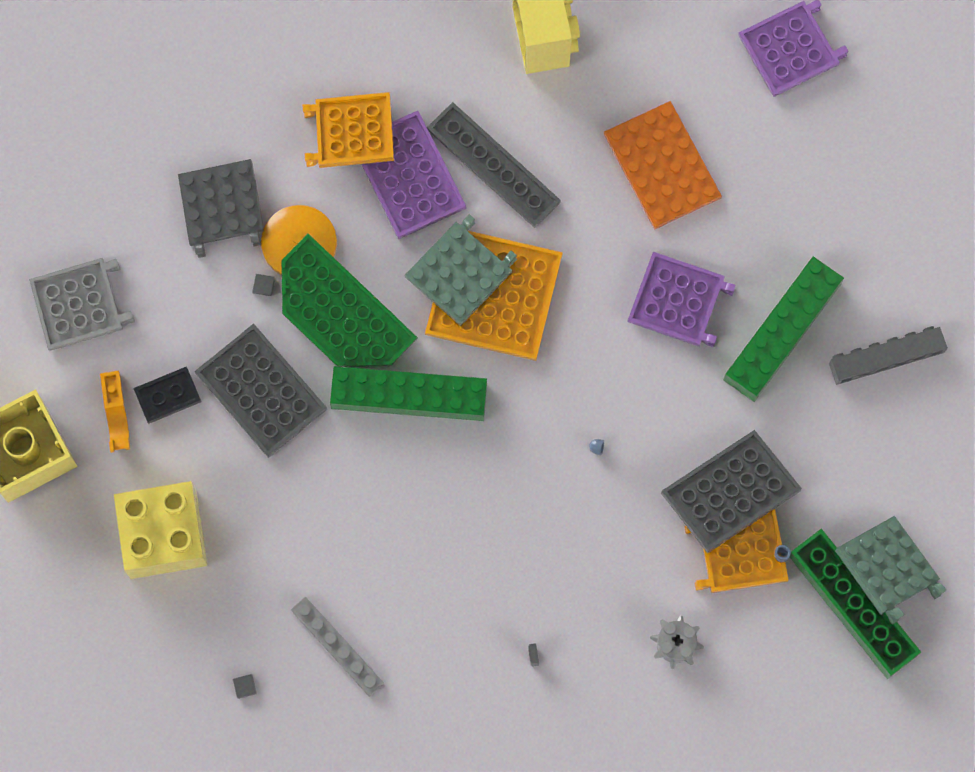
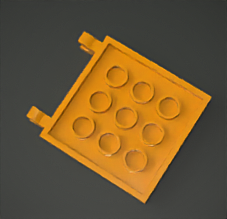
(351, 130)
(745, 558)

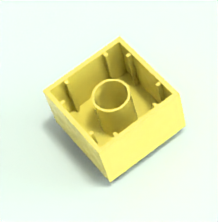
(546, 33)
(30, 447)
(160, 530)

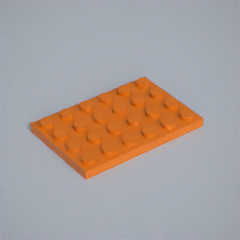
(662, 165)

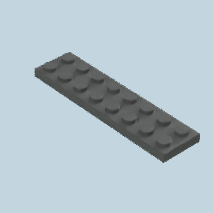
(493, 165)

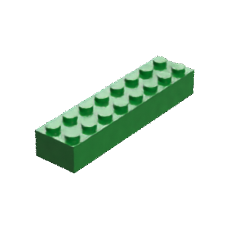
(783, 329)
(408, 393)
(881, 640)

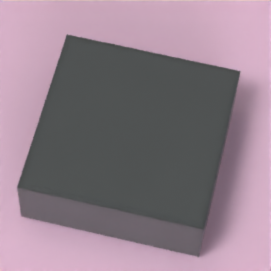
(263, 285)
(532, 648)
(244, 686)

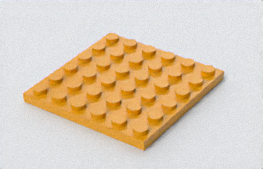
(515, 312)

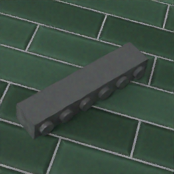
(887, 355)

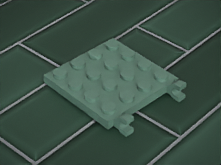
(459, 272)
(889, 567)

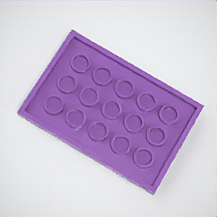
(417, 184)

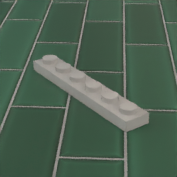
(337, 646)

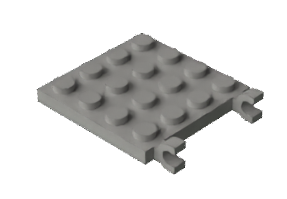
(77, 303)

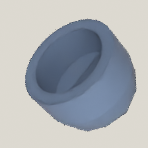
(597, 446)
(783, 551)

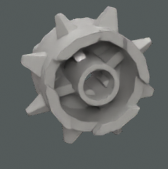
(667, 648)

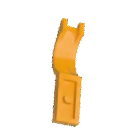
(115, 411)

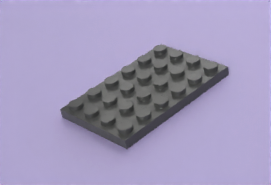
(260, 390)
(731, 491)

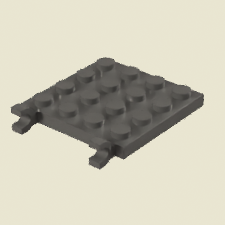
(221, 204)

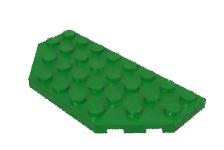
(338, 310)

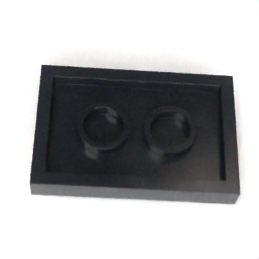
(167, 395)

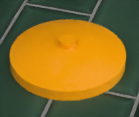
(289, 227)

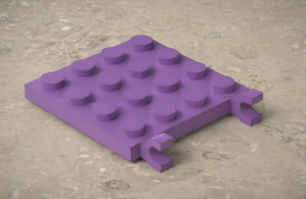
(790, 47)
(678, 299)

